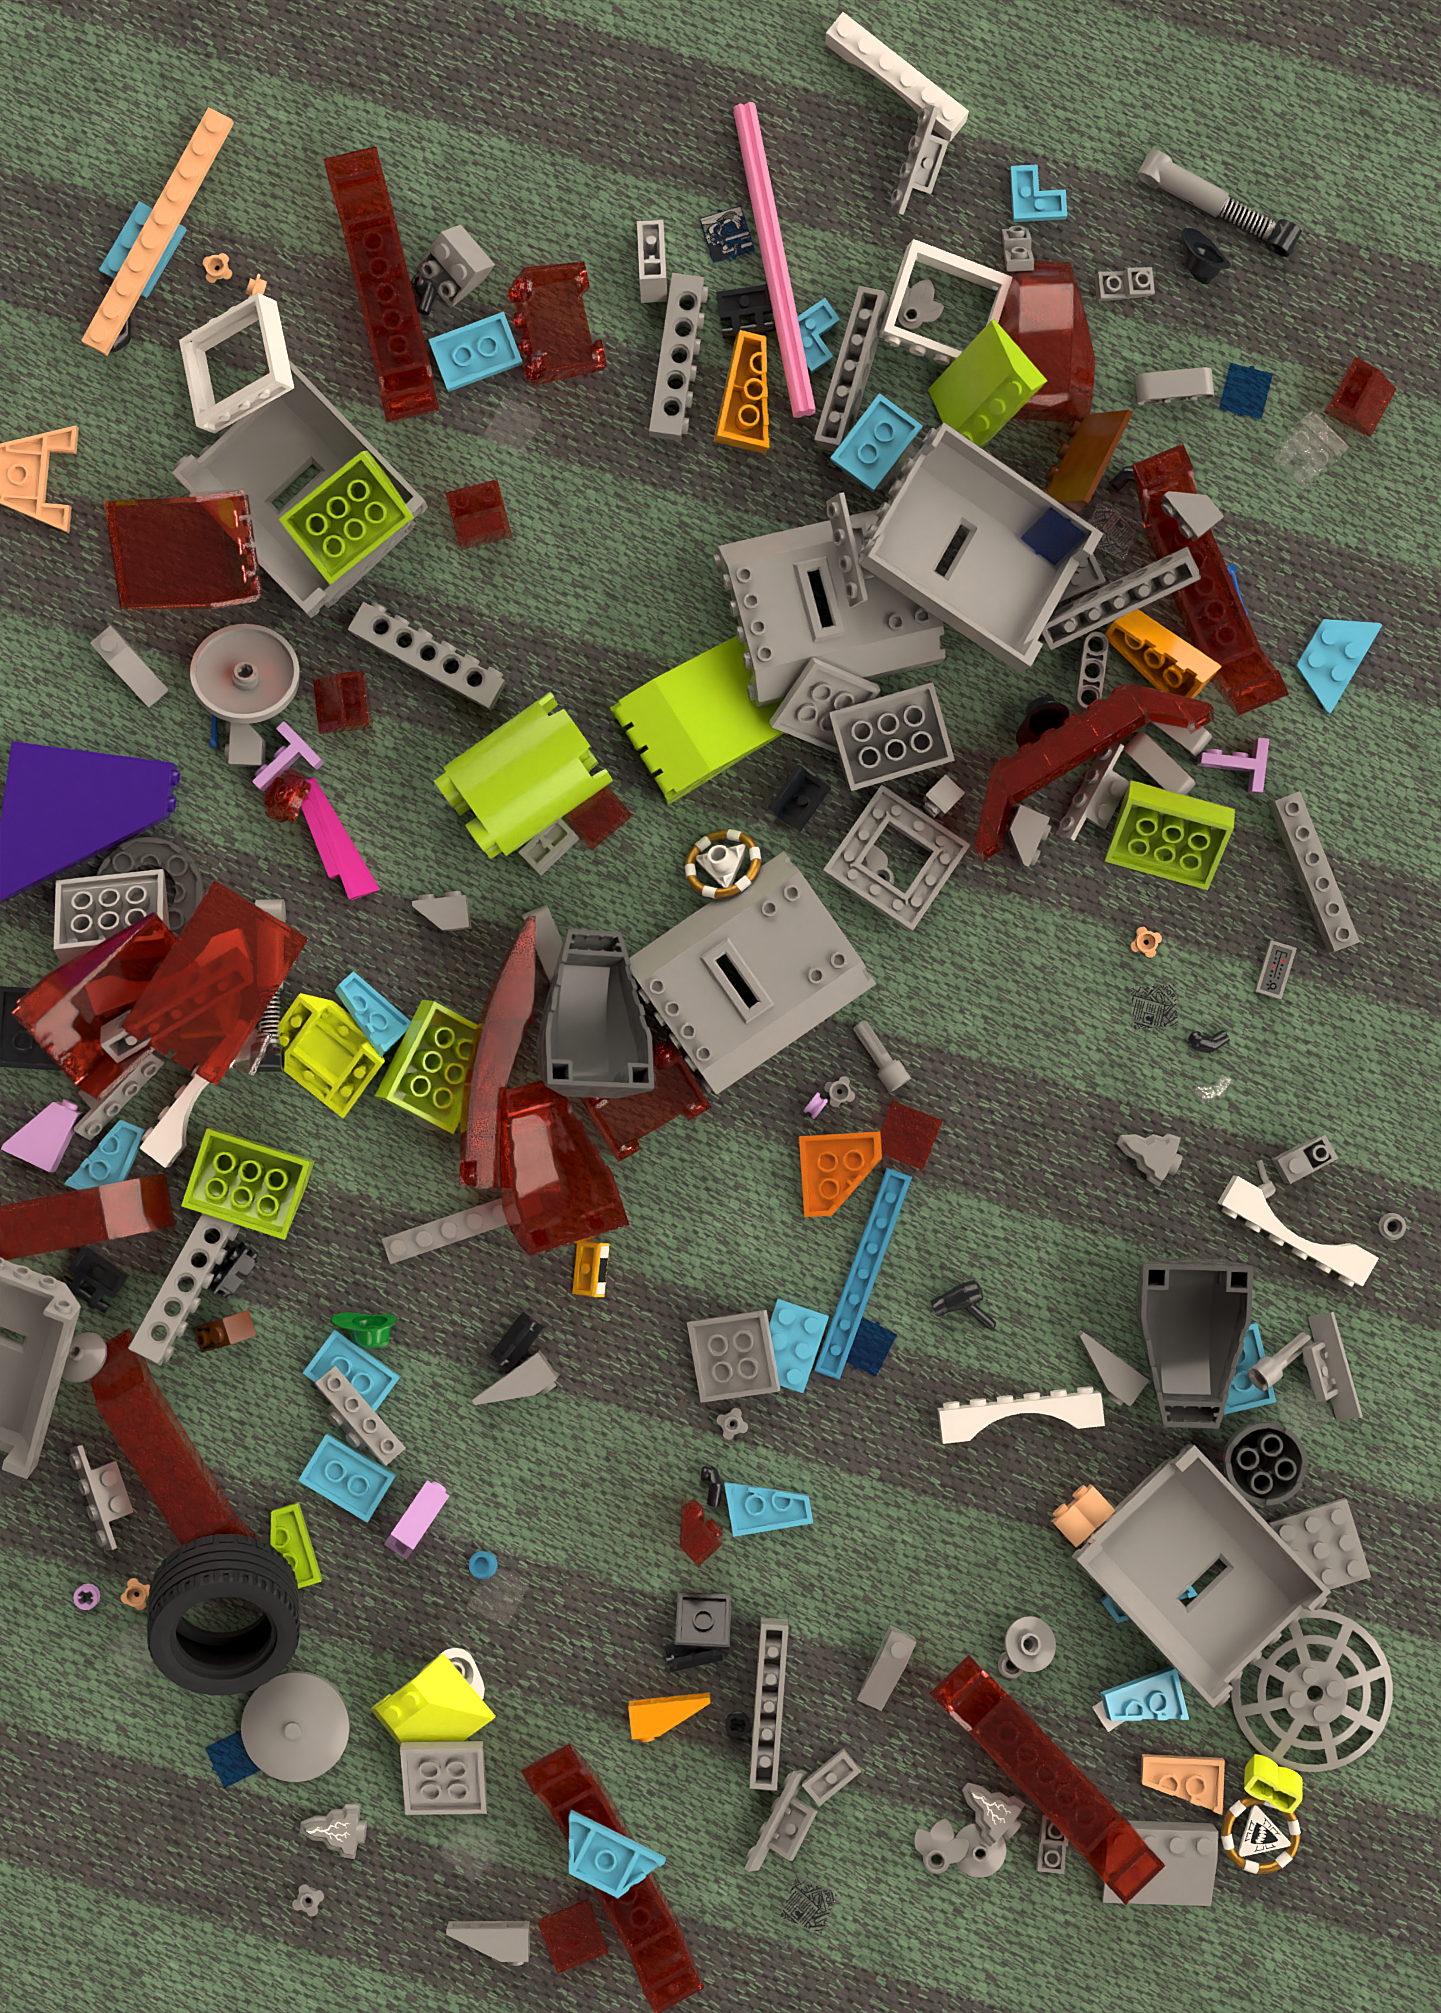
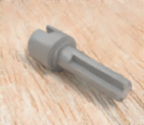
(891, 1071)
(1269, 1369)

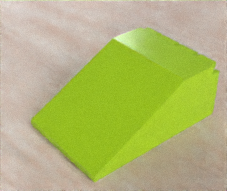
(697, 719)

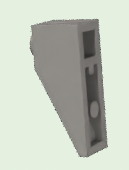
(652, 261)
(129, 666)
(1116, 1375)
(523, 1381)
(887, 1667)
(498, 1939)

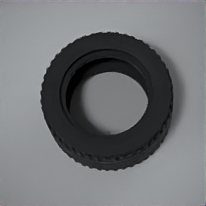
(223, 1660)

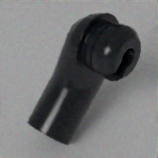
(425, 291)
(124, 337)
(1122, 478)
(1208, 1044)
(715, 1486)

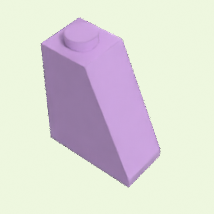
(46, 1136)
(417, 1519)

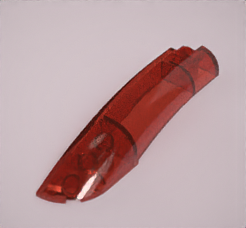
(491, 1058)

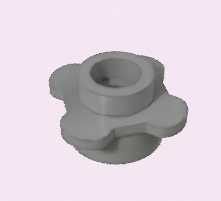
(843, 1084)
(730, 1431)
(308, 1892)

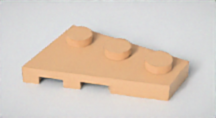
(1187, 1777)

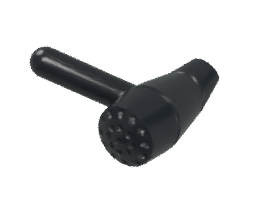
(963, 1297)

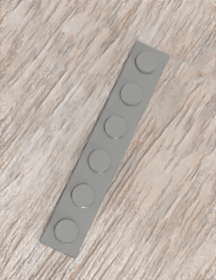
(444, 1231)

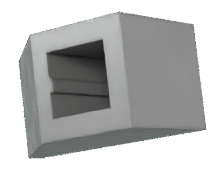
(1192, 511)
(245, 746)
(942, 797)
(1025, 834)
(447, 912)
(1304, 1159)

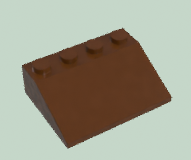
(1085, 458)

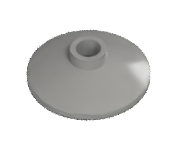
(84, 1357)
(1041, 1642)
(989, 1862)

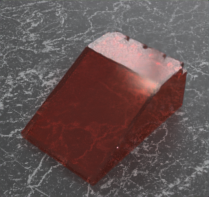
(183, 550)
(215, 982)
(88, 992)

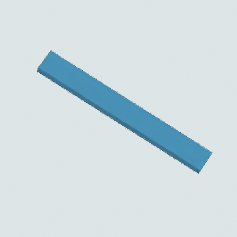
(862, 1273)

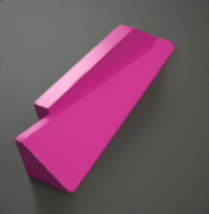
(335, 845)

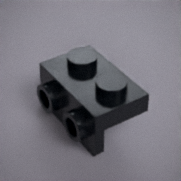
(798, 798)

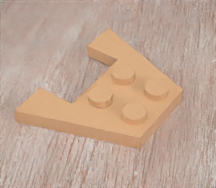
(25, 475)

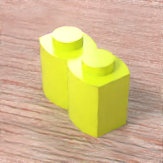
(1273, 1783)

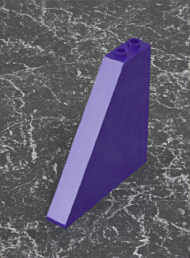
(74, 806)

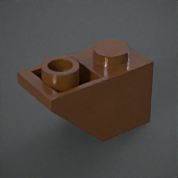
(224, 1331)

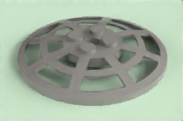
(1330, 1701)

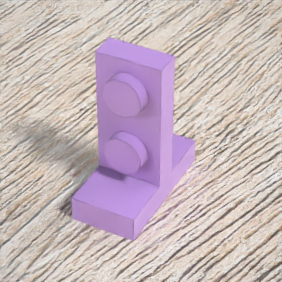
(285, 758)
(1240, 762)

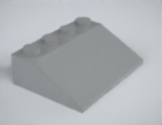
(891, 736)
(101, 906)
(1190, 1864)

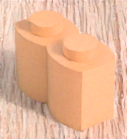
(1082, 1515)

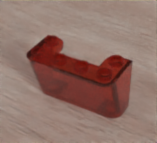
(554, 323)
(634, 1116)

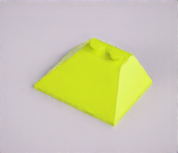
(327, 1052)
(433, 1707)

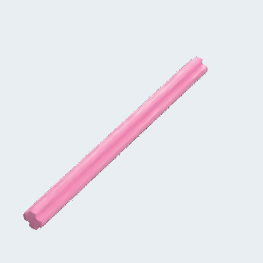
(774, 260)

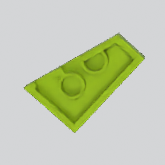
(292, 1540)

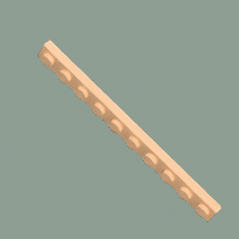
(157, 231)

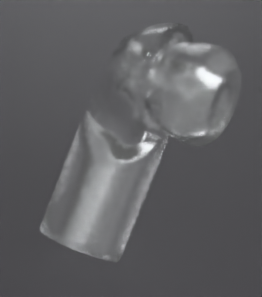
(1215, 1092)

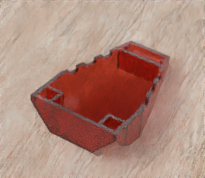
(1051, 328)
(552, 1173)

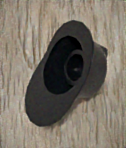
(1203, 256)
(1041, 716)

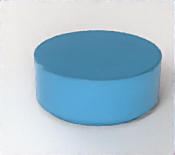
(483, 1565)

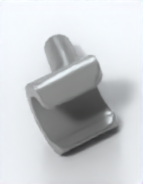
(1267, 1187)

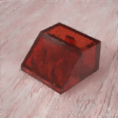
(1360, 397)
(479, 514)
(342, 702)
(697, 1534)

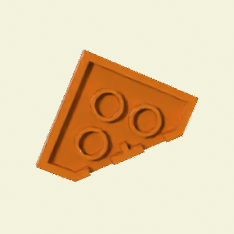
(835, 1167)

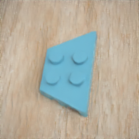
(1334, 657)
(607, 1857)

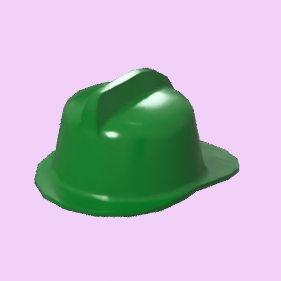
(366, 1329)

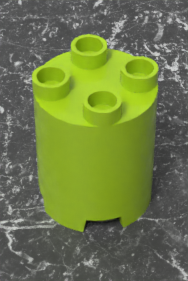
(522, 777)

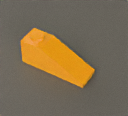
(657, 1715)

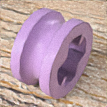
(815, 1105)
(86, 1588)

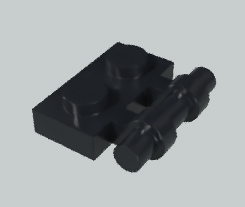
(745, 303)
(99, 1273)

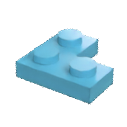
(1029, 202)
(812, 325)

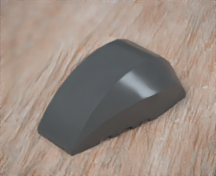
(593, 1022)
(1192, 1334)

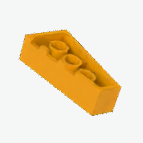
(743, 408)
(1161, 655)

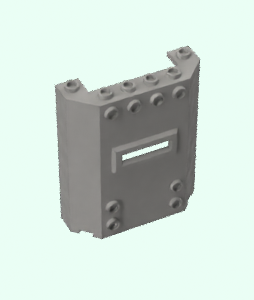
(265, 457)
(997, 583)
(782, 620)
(782, 950)
(31, 1371)
(1166, 1540)

